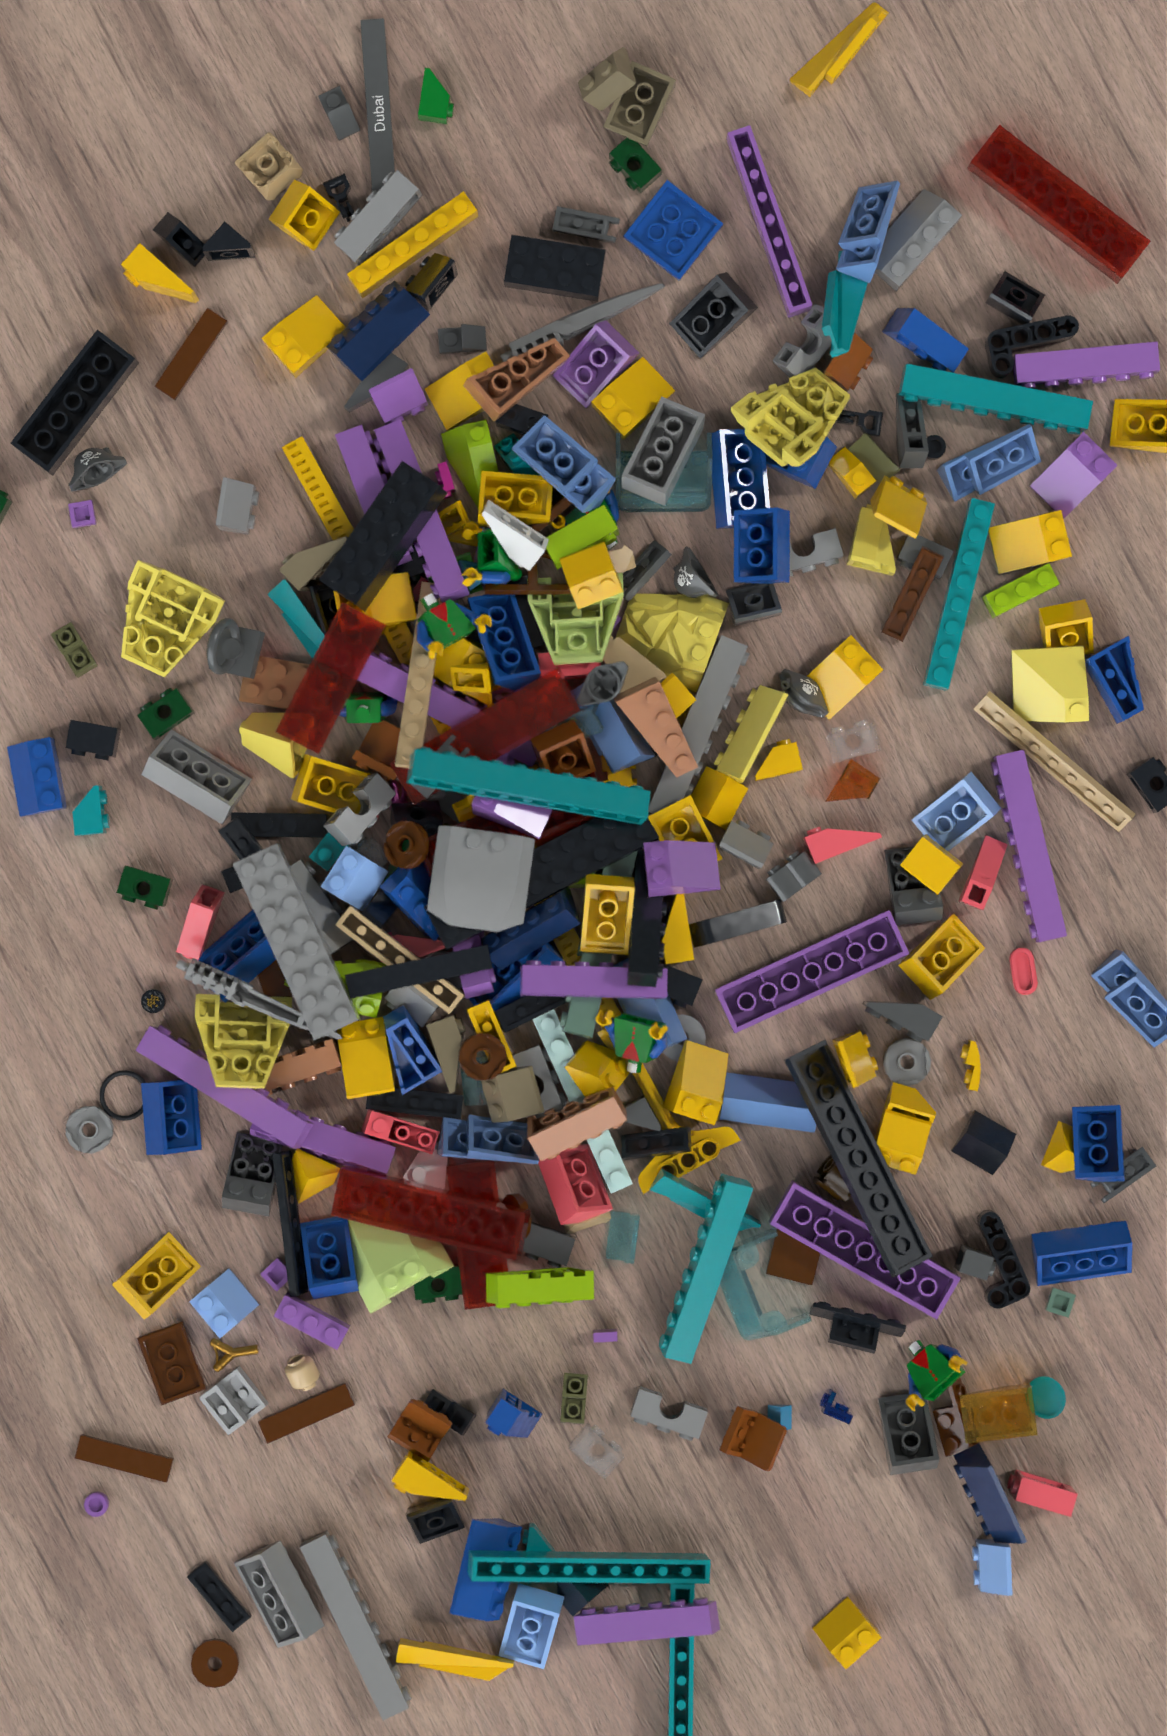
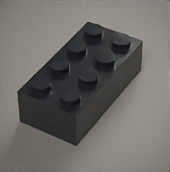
(554, 268)

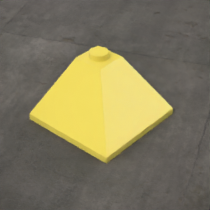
(1050, 684)

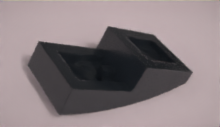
(456, 1413)

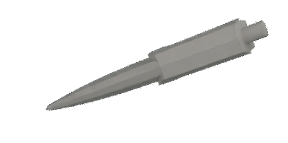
(580, 321)
(242, 993)

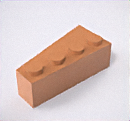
(509, 382)
(654, 718)
(304, 1065)
(575, 1123)

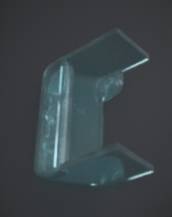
(690, 493)
(741, 1297)

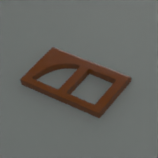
(530, 588)

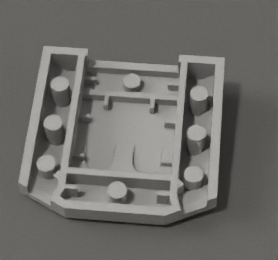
(480, 878)

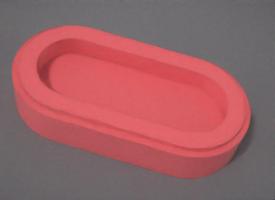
(1023, 971)

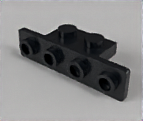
(855, 1329)

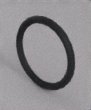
(102, 1091)

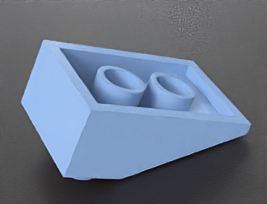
(957, 812)
(531, 1626)

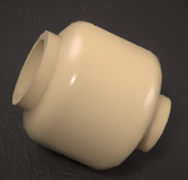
(302, 1372)

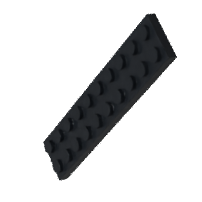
(566, 863)
(858, 1158)

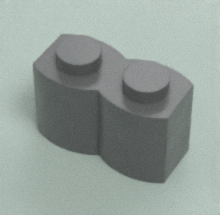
(792, 876)

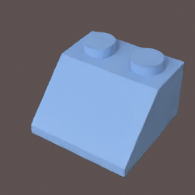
(354, 878)
(224, 1303)
(993, 1567)

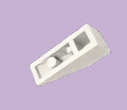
(518, 539)

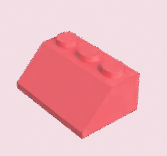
(575, 1185)

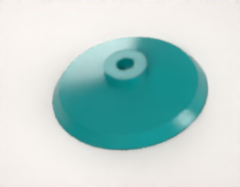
(1047, 1397)

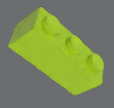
(581, 534)
(1020, 590)

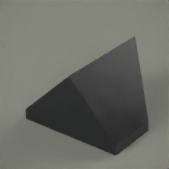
(578, 1594)

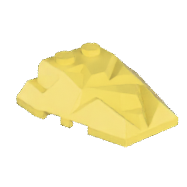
(792, 418)
(165, 617)
(674, 632)
(239, 1041)

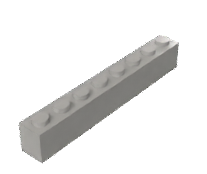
(703, 718)
(355, 1625)

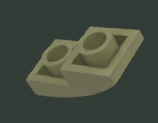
(873, 458)
(74, 649)
(574, 1398)

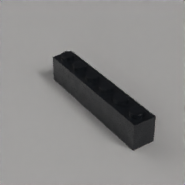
(645, 931)

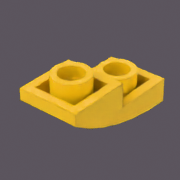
(971, 1057)

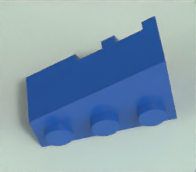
(925, 339)
(1116, 679)
(411, 1051)
(511, 1416)

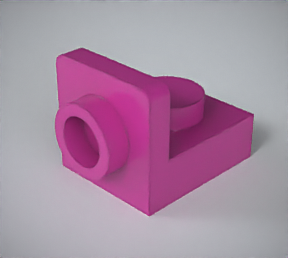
(444, 477)

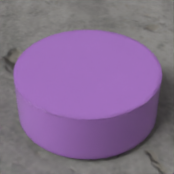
(96, 1504)

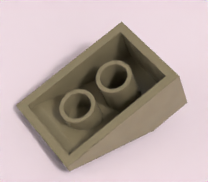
(642, 106)
(307, 566)
(447, 1040)

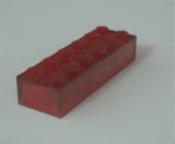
(331, 678)
(480, 1181)

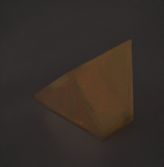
(853, 783)

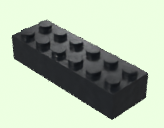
(74, 402)
(383, 536)

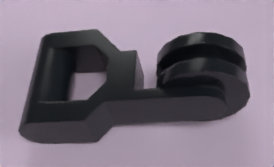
(346, 211)
(876, 425)

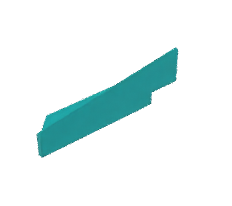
(842, 309)
(297, 617)
(691, 1196)

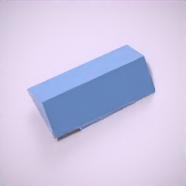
(866, 229)
(565, 464)
(990, 464)
(620, 739)
(1133, 996)
(655, 1009)
(765, 1103)
(486, 1140)

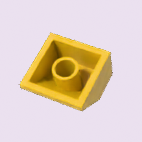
(304, 214)
(591, 575)
(1067, 625)
(596, 1068)
(902, 1140)
(847, 1632)

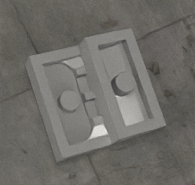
(233, 1400)

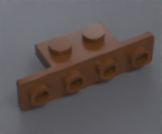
(950, 1422)

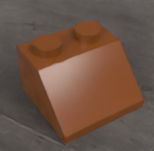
(846, 367)

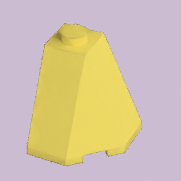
(871, 544)
(261, 738)

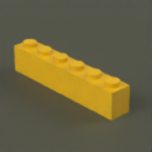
(413, 244)

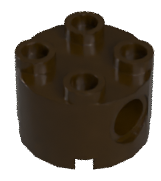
(831, 1180)

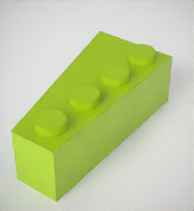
(539, 1286)

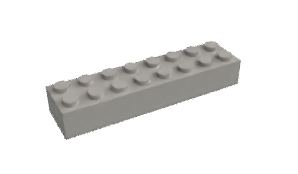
(296, 941)

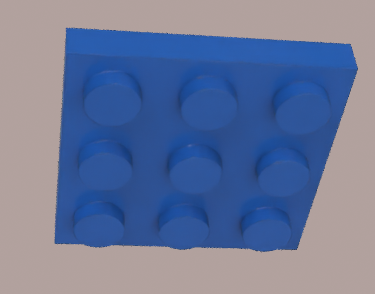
(673, 230)

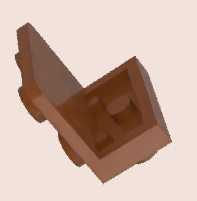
(379, 749)
(420, 1429)
(753, 1438)

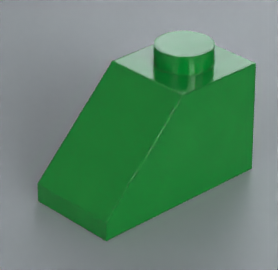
(434, 100)

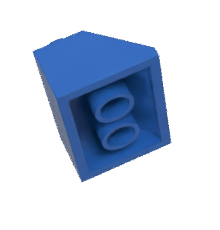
(762, 546)
(37, 776)
(410, 893)
(170, 1117)
(1098, 1143)

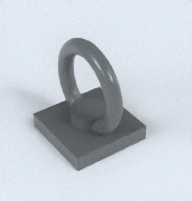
(234, 649)

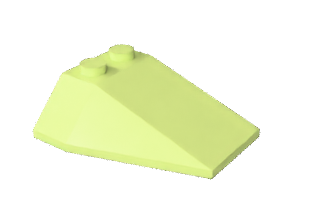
(571, 632)
(392, 1262)

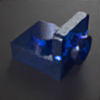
(838, 1411)

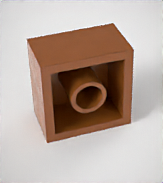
(563, 750)

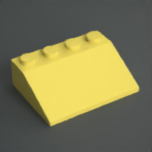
(751, 732)

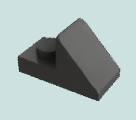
(339, 113)
(462, 339)

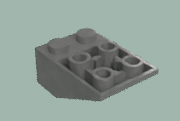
(909, 897)
(913, 1017)
(250, 1175)

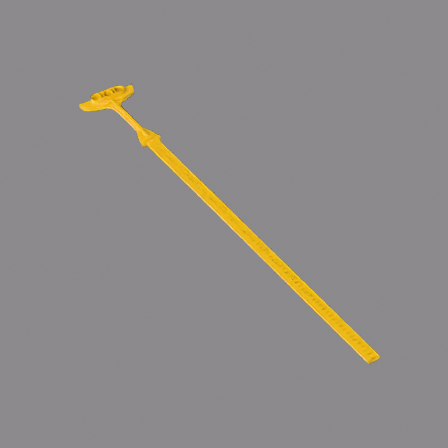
(567, 943)

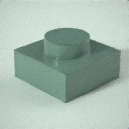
(1060, 1302)

